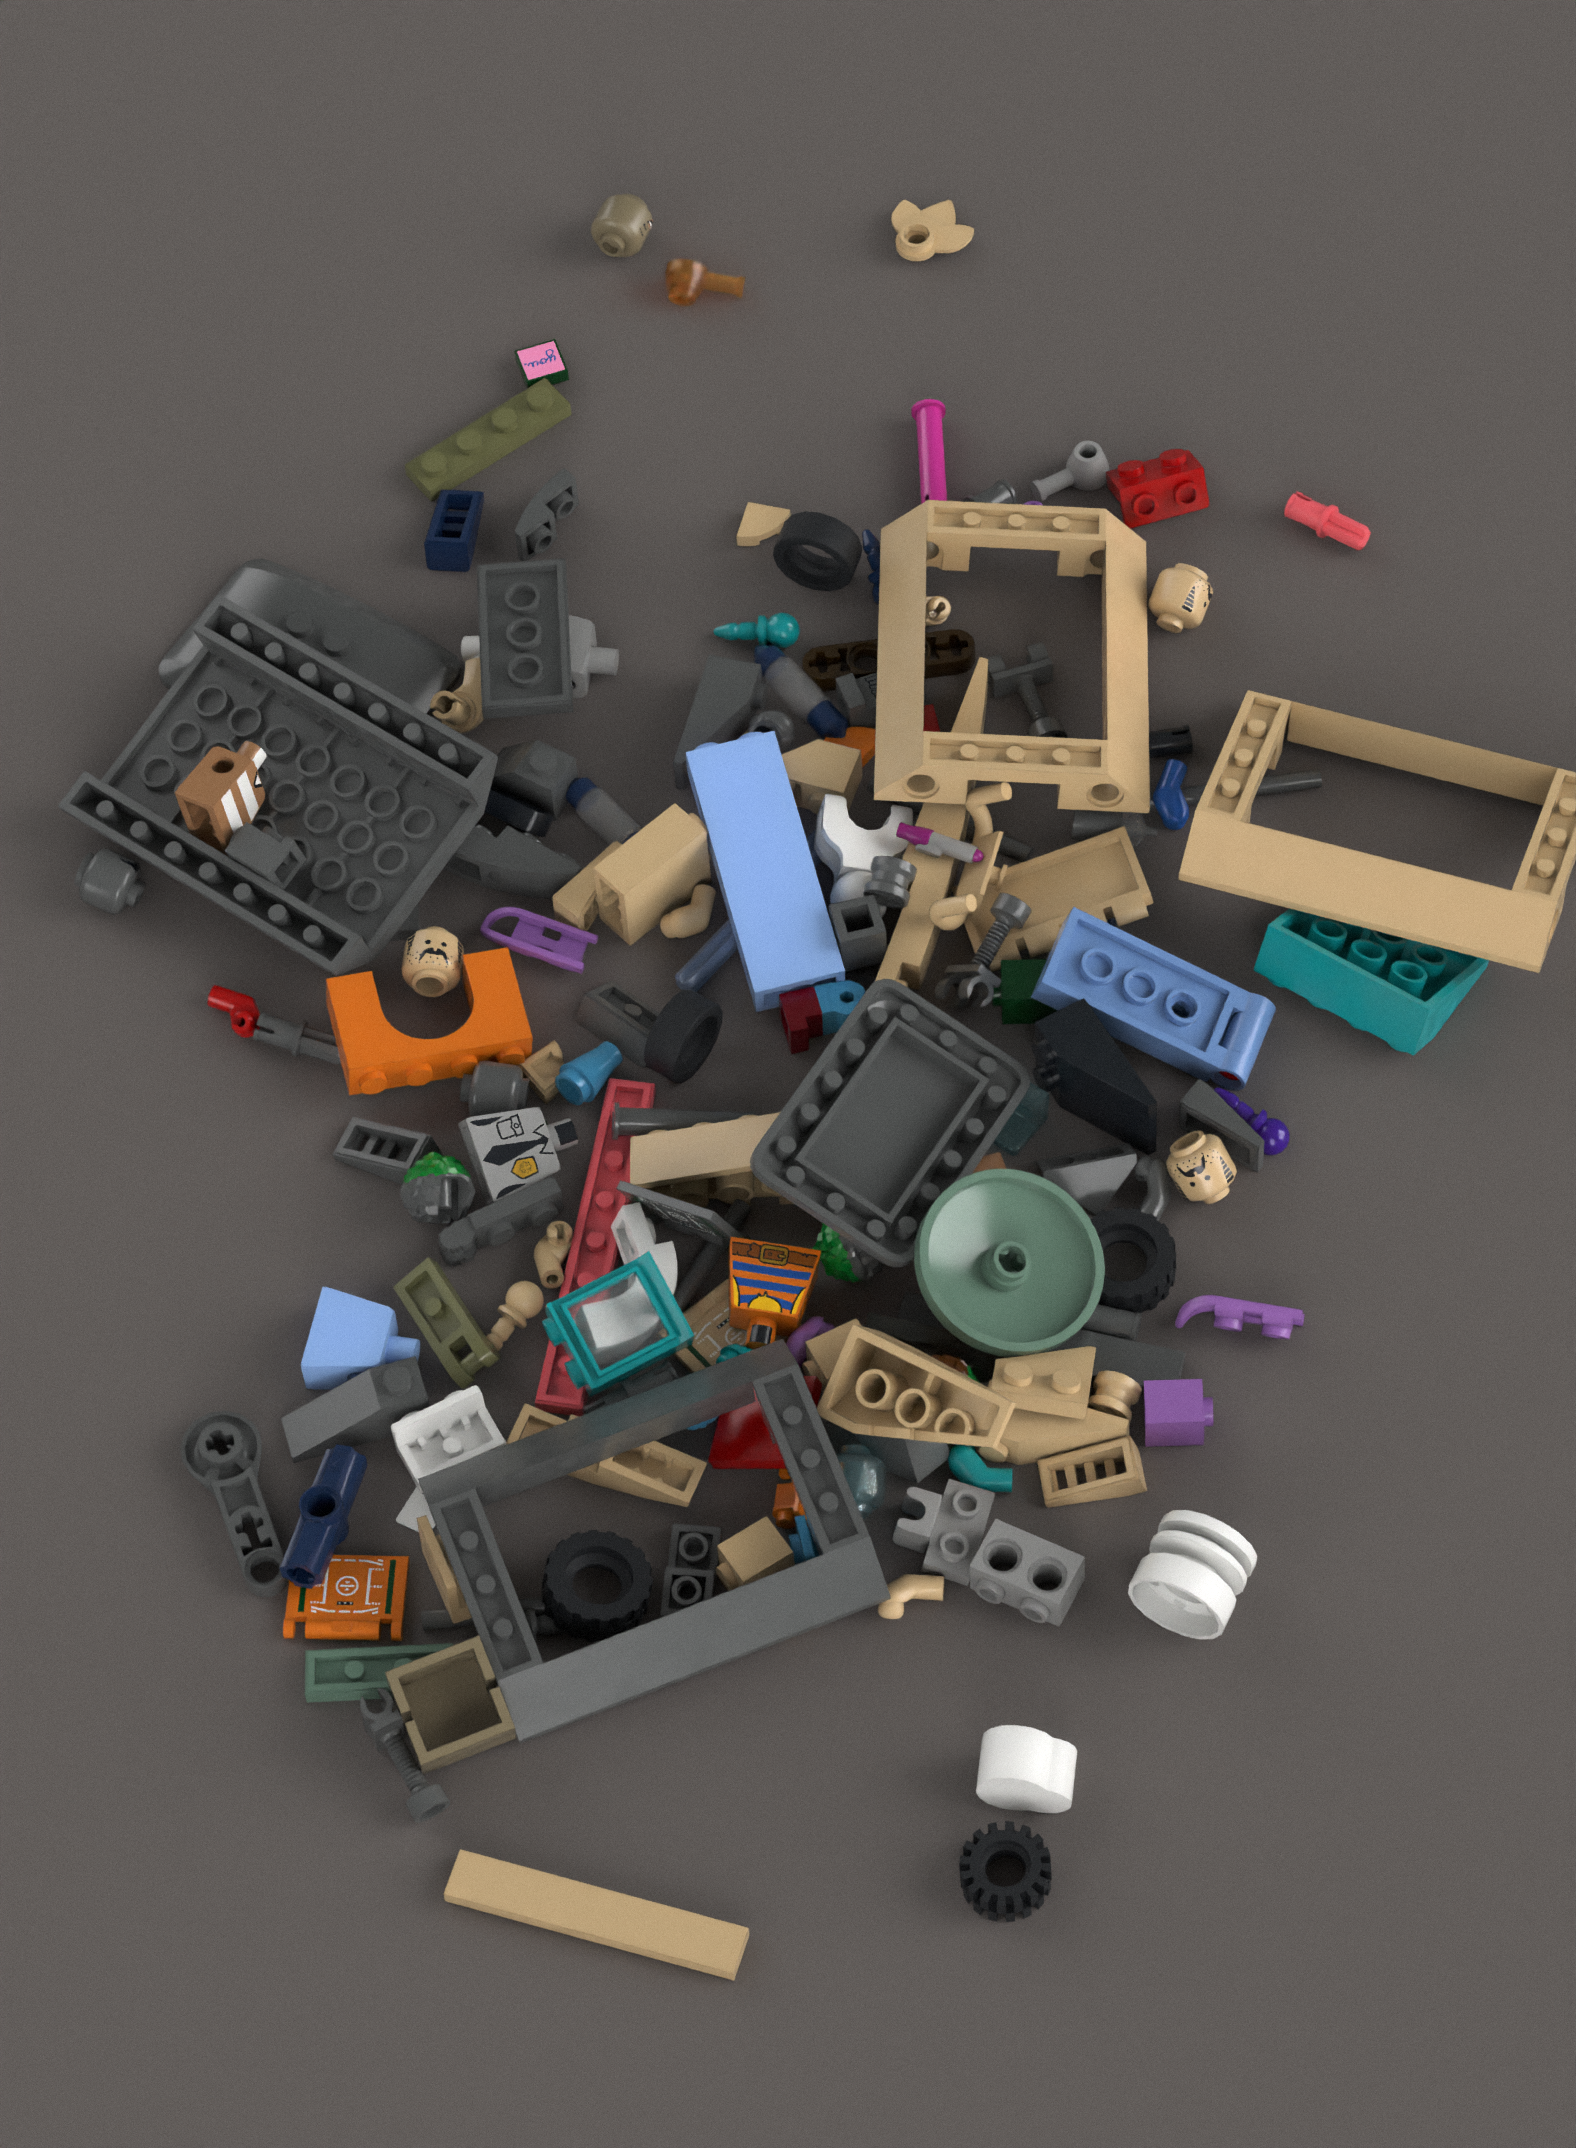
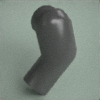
(1158, 1185)

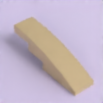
(645, 1471)

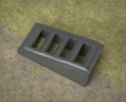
(1208, 1112)
(413, 1143)

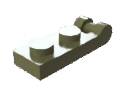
(445, 1322)

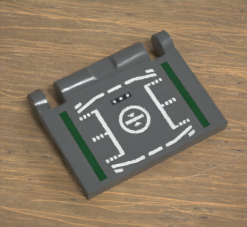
(681, 1215)

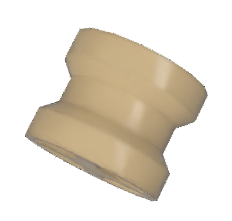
(1114, 1394)

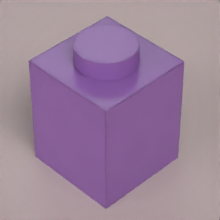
(1176, 1412)

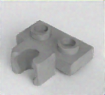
(945, 1527)

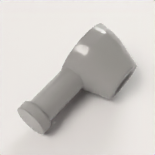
(1083, 471)

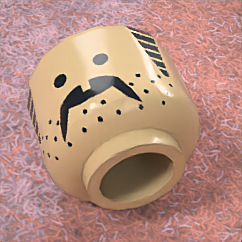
(1180, 598)
(432, 961)
(1201, 1167)

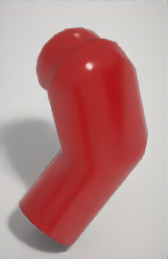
(241, 1008)

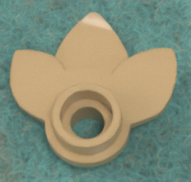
(928, 230)

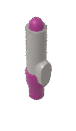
(936, 844)

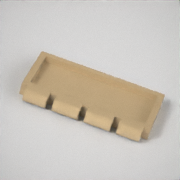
(1091, 875)

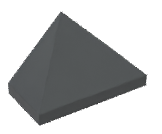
(1090, 1175)

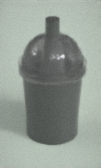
(1094, 823)

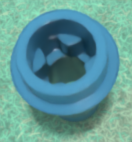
(586, 1074)

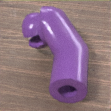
(808, 1330)

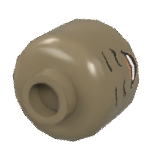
(622, 225)

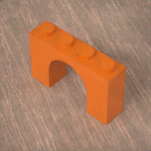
(383, 1058)

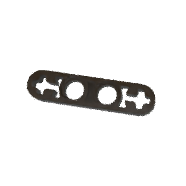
(850, 652)

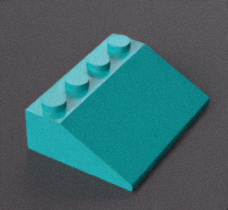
(1368, 976)

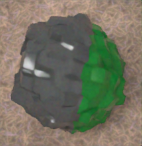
(437, 1189)
(844, 1259)

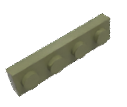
(488, 439)

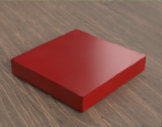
(743, 1439)

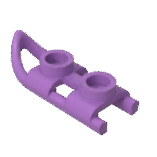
(529, 938)
(1232, 1313)

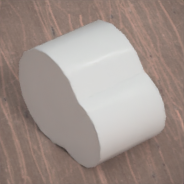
(1026, 1770)

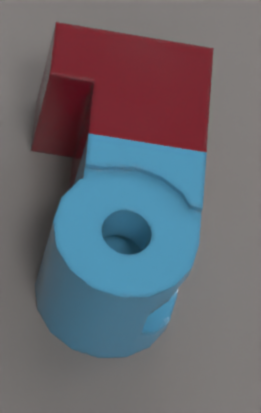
(816, 1011)

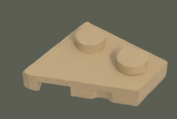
(1047, 1381)

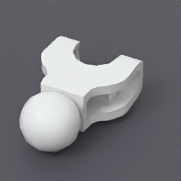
(851, 848)

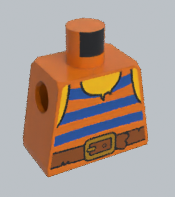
(769, 1288)

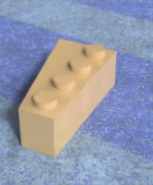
(702, 1161)

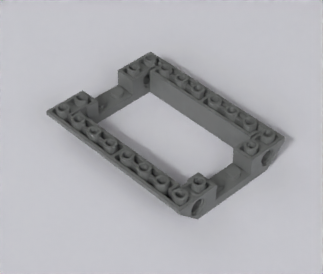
(695, 1638)

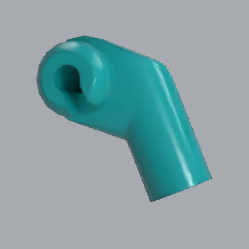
(971, 1470)

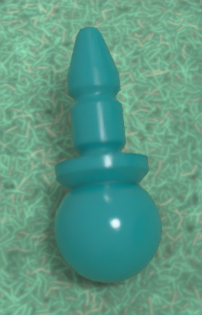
(778, 630)

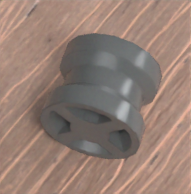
(890, 881)

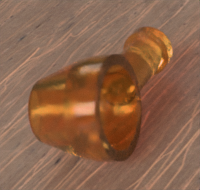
(688, 278)

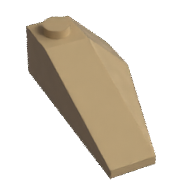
(905, 1394)

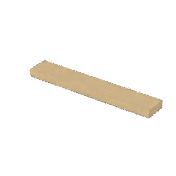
(597, 1914)

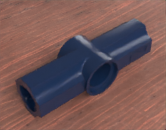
(316, 1535)

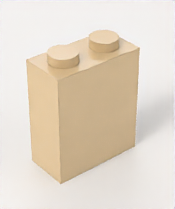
(652, 873)

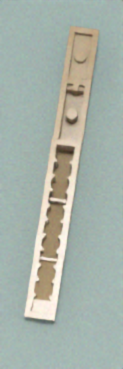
(915, 933)

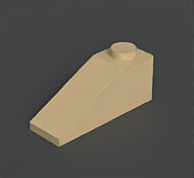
(1042, 1435)

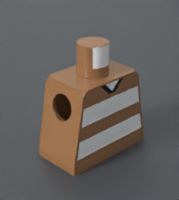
(222, 794)

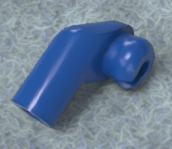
(1169, 797)

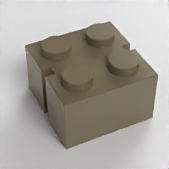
(449, 1705)

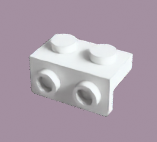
(446, 1433)

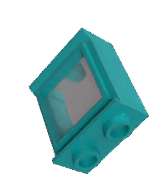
(617, 1325)

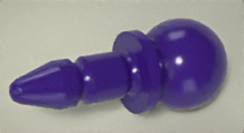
(1271, 1130)

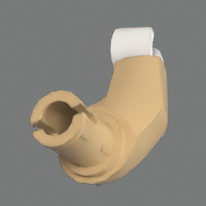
(463, 707)

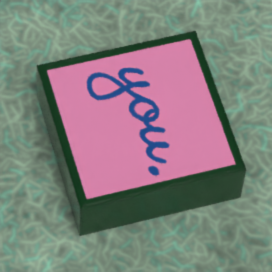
(541, 362)

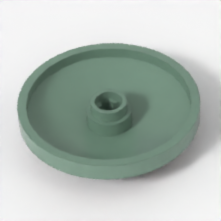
(1009, 1262)

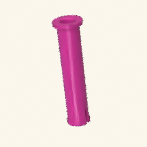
(928, 419)

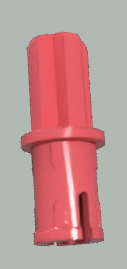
(1327, 521)

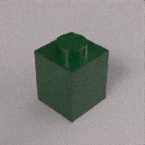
(1016, 989)

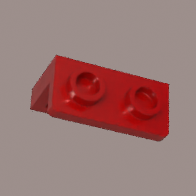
(1159, 487)

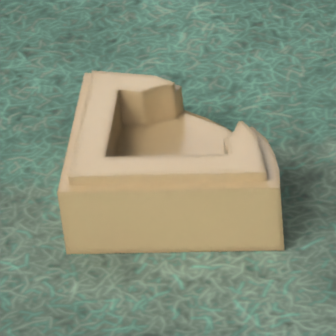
(760, 523)
(542, 1070)

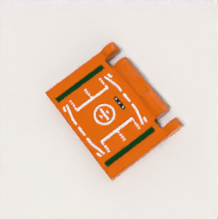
(352, 1600)

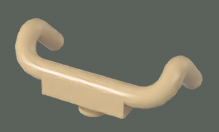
(953, 911)

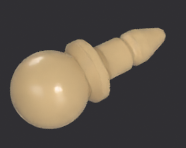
(522, 1302)

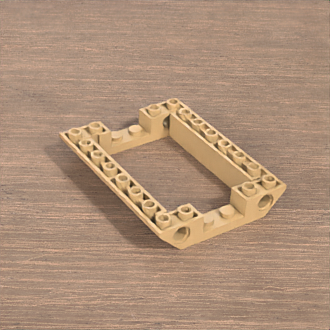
(937, 765)
(1365, 888)

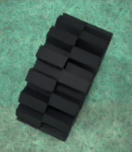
(998, 1844)

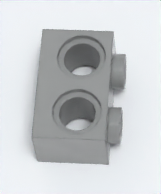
(1034, 1563)

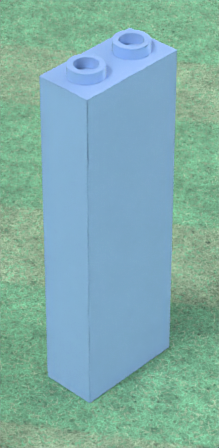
(764, 867)

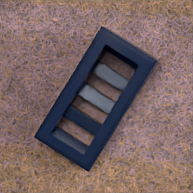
(453, 533)

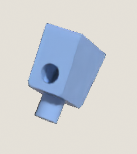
(351, 1338)

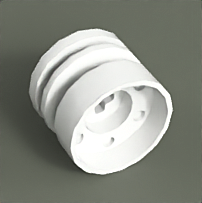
(1192, 1574)

